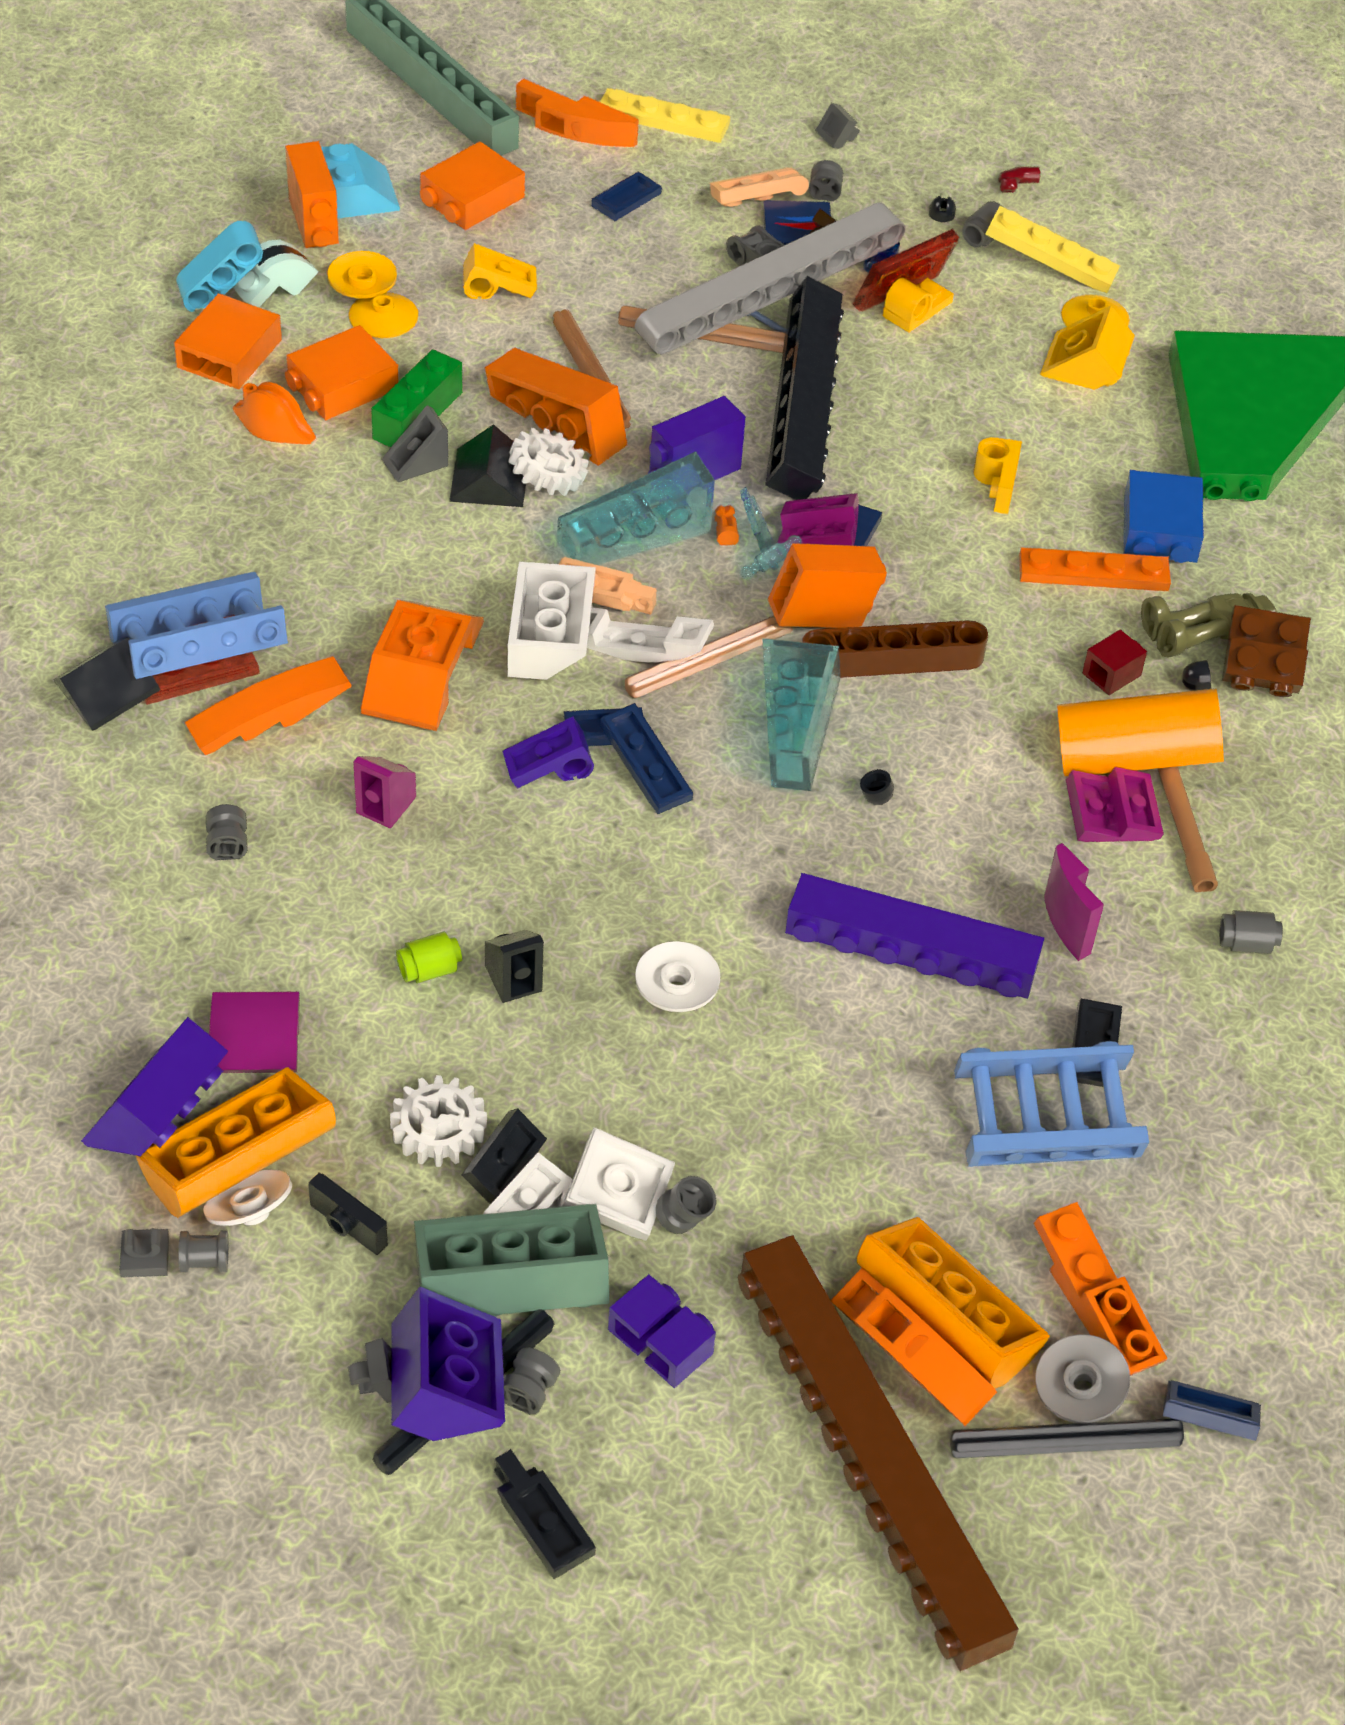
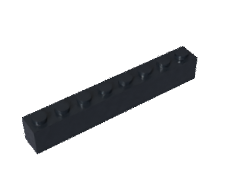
(805, 391)

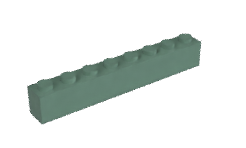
(433, 74)

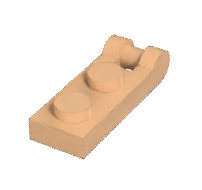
(758, 186)

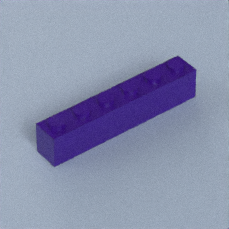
(914, 936)

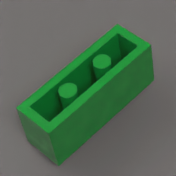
(431, 382)

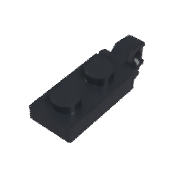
(542, 1516)

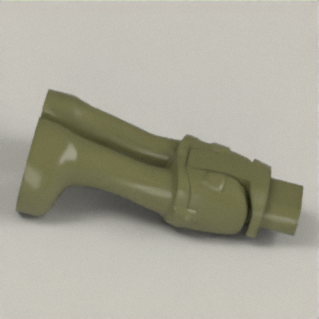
(1174, 629)

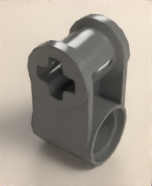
(751, 245)

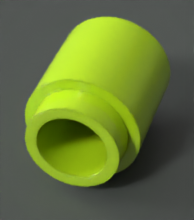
(429, 957)

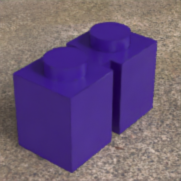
(654, 1319)

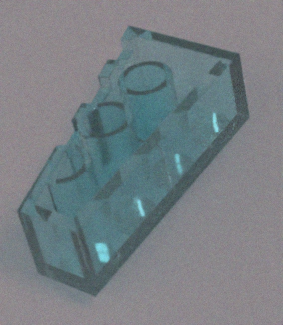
(641, 515)
(798, 707)

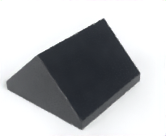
(484, 472)
(105, 685)

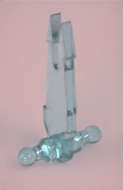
(771, 554)

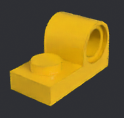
(488, 270)
(913, 304)
(997, 466)

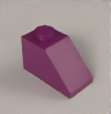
(382, 789)

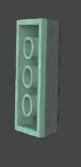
(516, 1259)

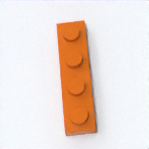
(1094, 569)

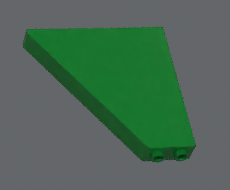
(1253, 404)

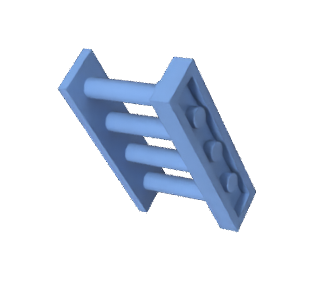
(166, 632)
(1034, 1142)

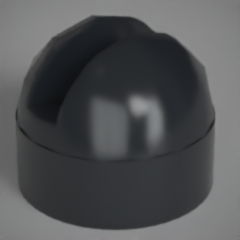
(942, 216)
(1197, 676)
(877, 786)

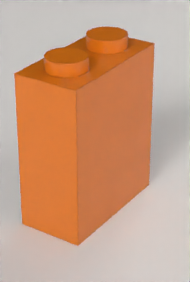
(472, 185)
(312, 194)
(228, 341)
(341, 372)
(826, 585)

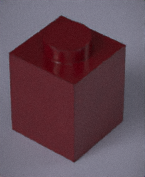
(1114, 662)

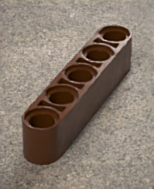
(905, 647)

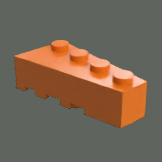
(561, 401)

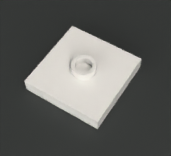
(621, 1182)

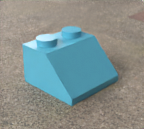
(359, 181)

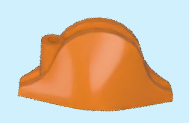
(273, 414)

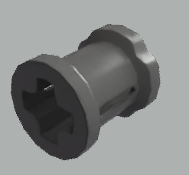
(203, 1251)

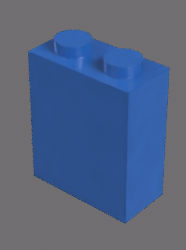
(1163, 515)

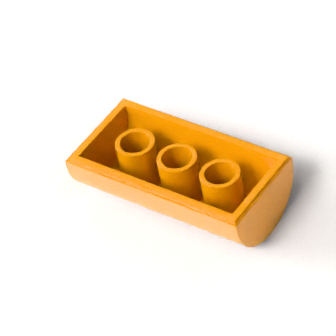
(1141, 732)
(236, 1141)
(953, 1299)

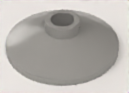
(1077, 1360)

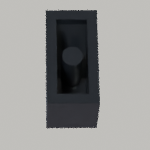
(515, 964)

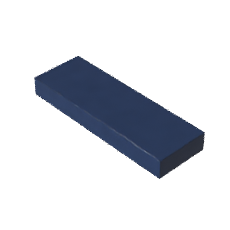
(646, 758)

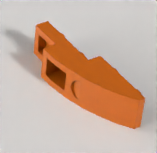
(576, 120)
(1093, 1290)
(914, 1346)

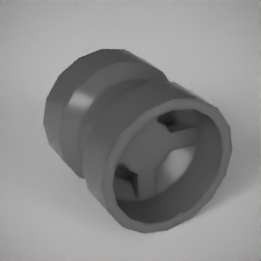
(226, 832)
(686, 1204)
(531, 1377)

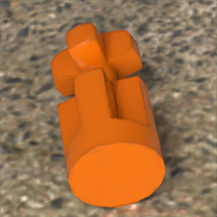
(726, 525)

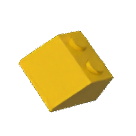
(1090, 351)

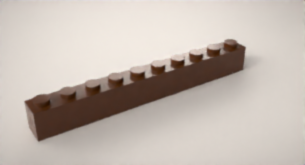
(877, 1455)

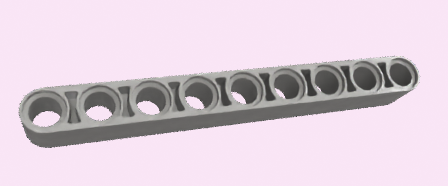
(769, 278)

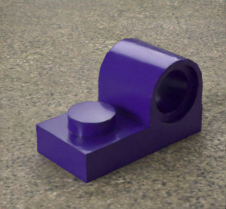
(554, 749)

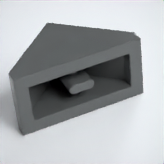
(420, 448)

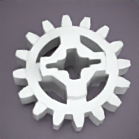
(548, 461)
(440, 1118)

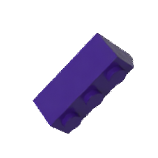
(159, 1093)
(446, 1368)

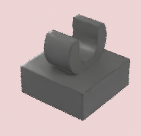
(837, 126)
(144, 1252)
(374, 1373)

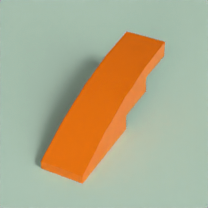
(273, 700)

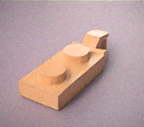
(618, 589)

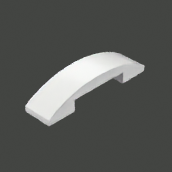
(645, 641)

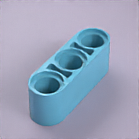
(219, 265)

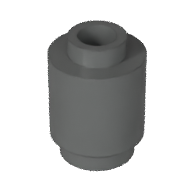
(978, 223)
(1250, 931)

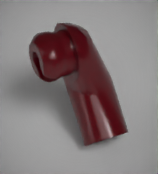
(1011, 177)

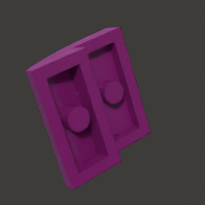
(821, 520)
(1114, 806)
(1071, 904)
(256, 1030)

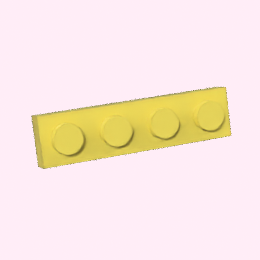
(668, 115)
(1052, 249)

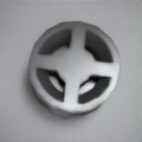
(829, 188)

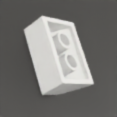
(549, 618)

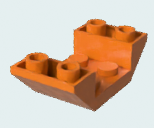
(415, 663)

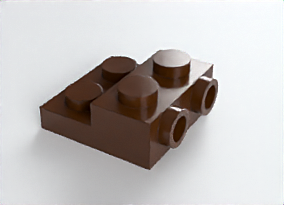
(1266, 651)

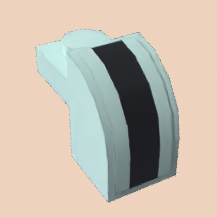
(279, 266)

